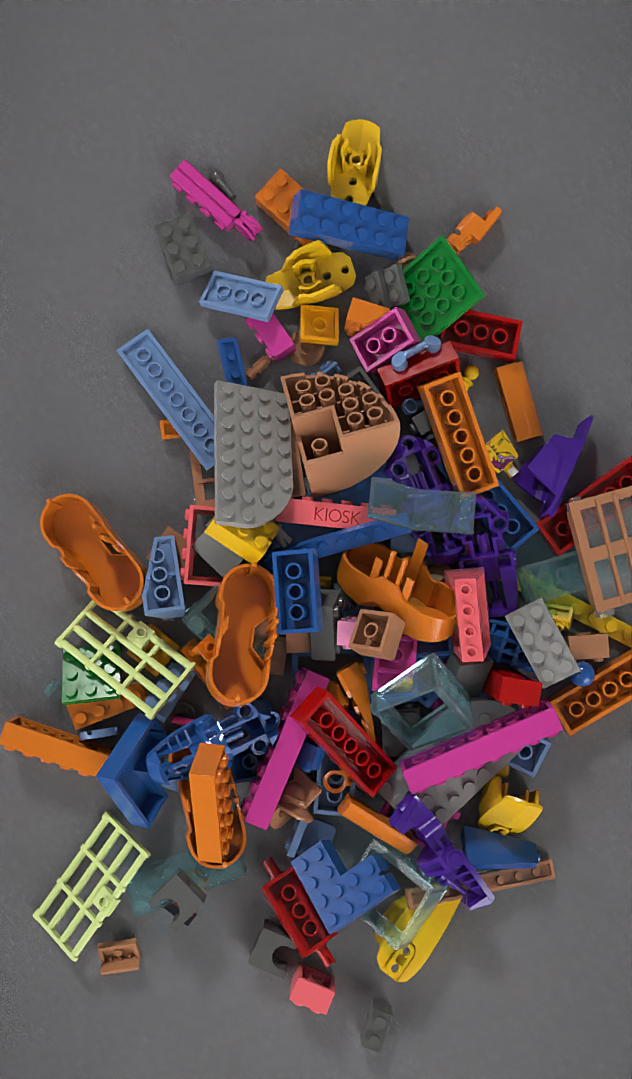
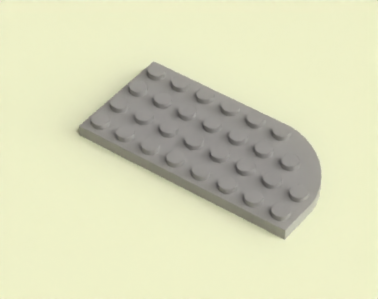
(251, 455)
(455, 792)

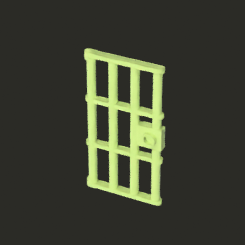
(135, 642)
(101, 896)

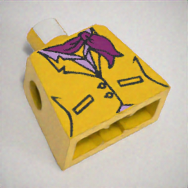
(502, 454)

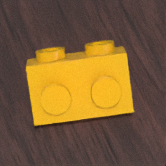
(562, 615)

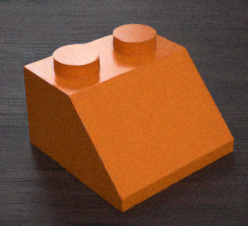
(361, 315)

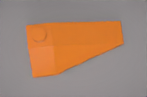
(355, 685)

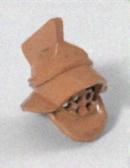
(295, 800)

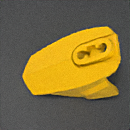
(355, 158)
(305, 272)
(506, 813)

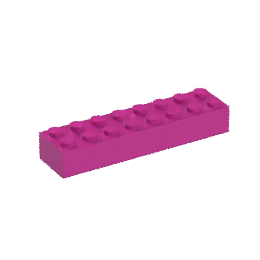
(480, 746)
(280, 756)

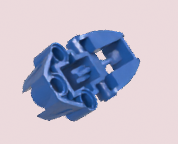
(222, 732)

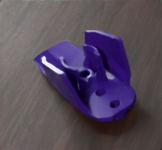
(550, 467)

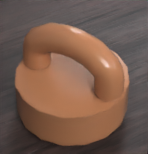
(406, 259)

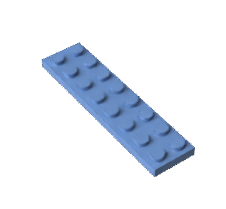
(172, 395)

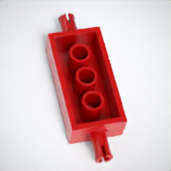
(297, 912)

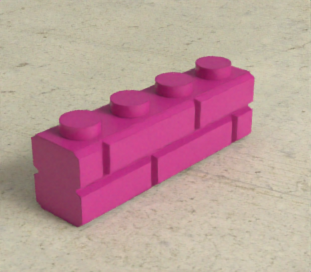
(205, 195)

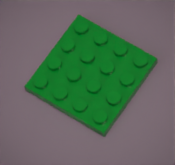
(438, 289)

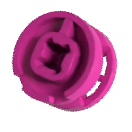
(247, 226)

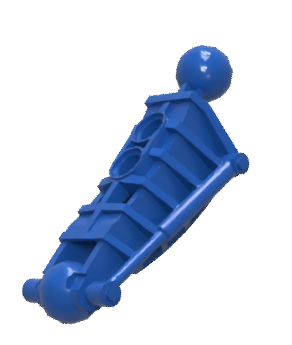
(502, 633)

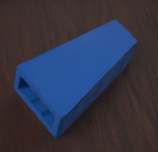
(497, 851)

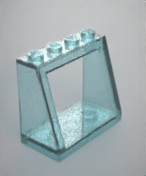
(420, 679)
(408, 866)

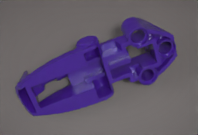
(427, 481)
(493, 556)
(438, 856)

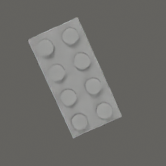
(542, 642)

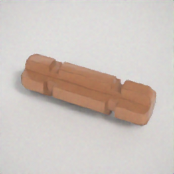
(258, 367)

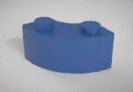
(310, 756)

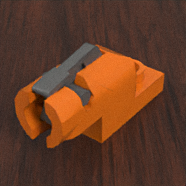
(471, 229)

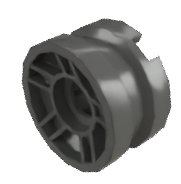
(186, 706)

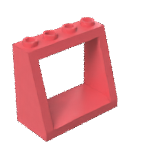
(188, 552)
(472, 635)

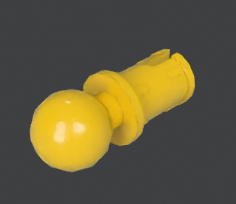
(471, 373)

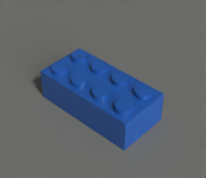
(297, 591)

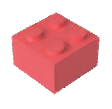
(312, 988)

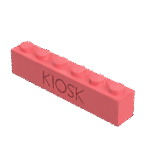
(324, 513)

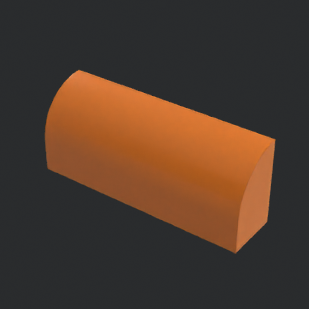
(518, 402)
(376, 824)

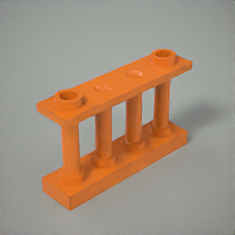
(200, 654)

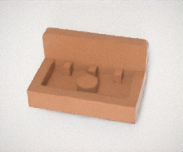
(119, 956)

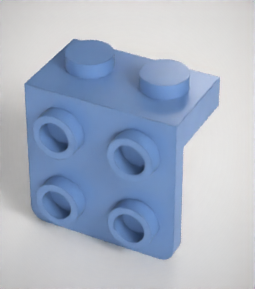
(308, 835)

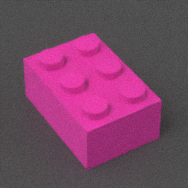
(384, 339)

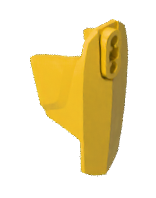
(422, 943)

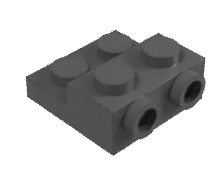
(387, 287)

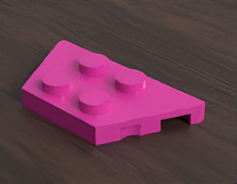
(387, 670)

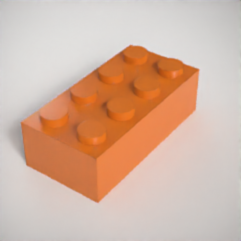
(277, 200)

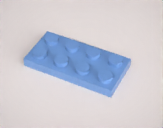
(241, 296)

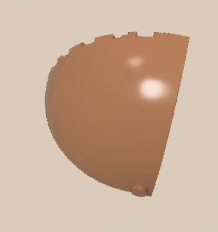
(340, 429)

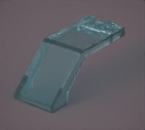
(421, 508)

